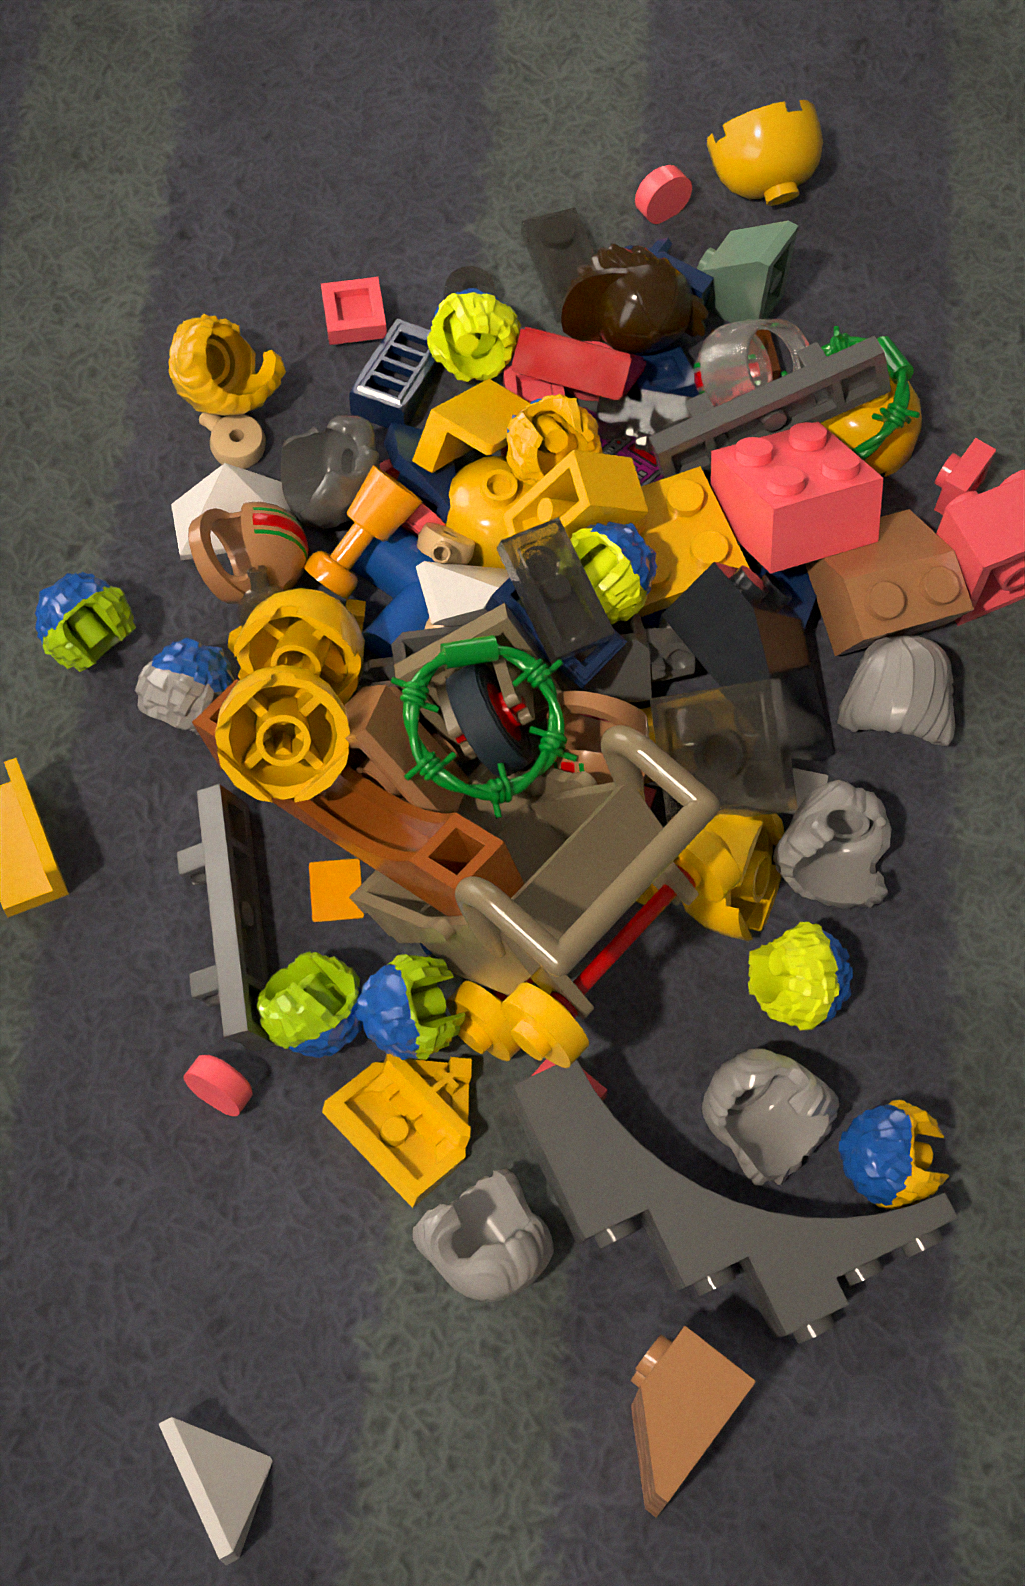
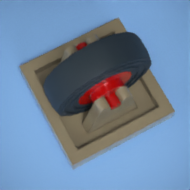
(478, 703)

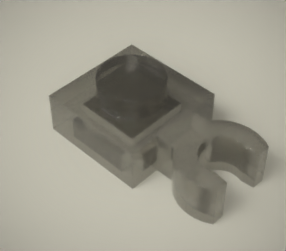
(640, 418)

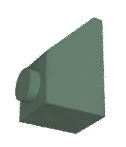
(749, 271)

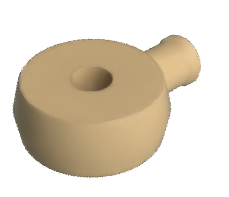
(235, 428)
(445, 544)

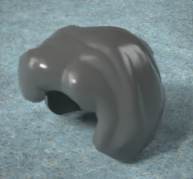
(327, 469)

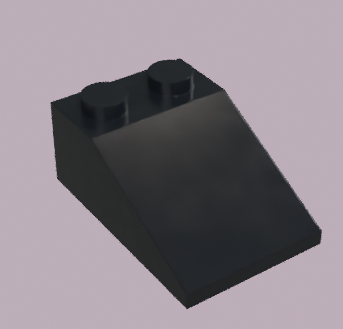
(750, 634)

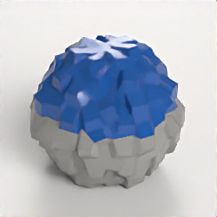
(183, 682)

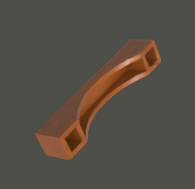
(402, 841)

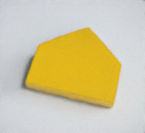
(407, 1120)

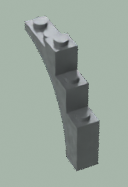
(787, 1260)

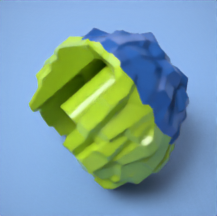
(81, 619)
(311, 1005)
(406, 1009)

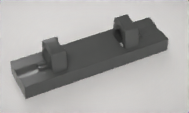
(811, 394)
(229, 869)

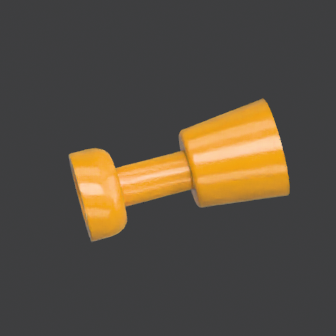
(376, 512)

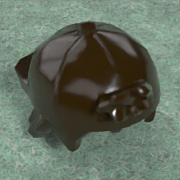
(631, 302)

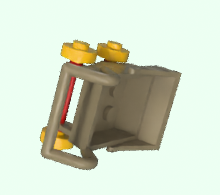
(582, 865)

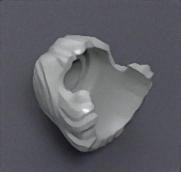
(902, 689)
(835, 846)
(768, 1113)
(486, 1240)

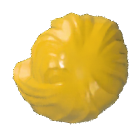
(217, 368)

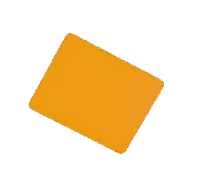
(331, 887)

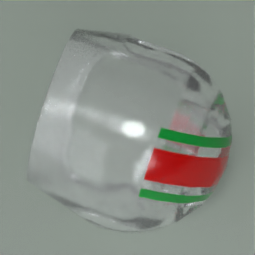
(737, 362)

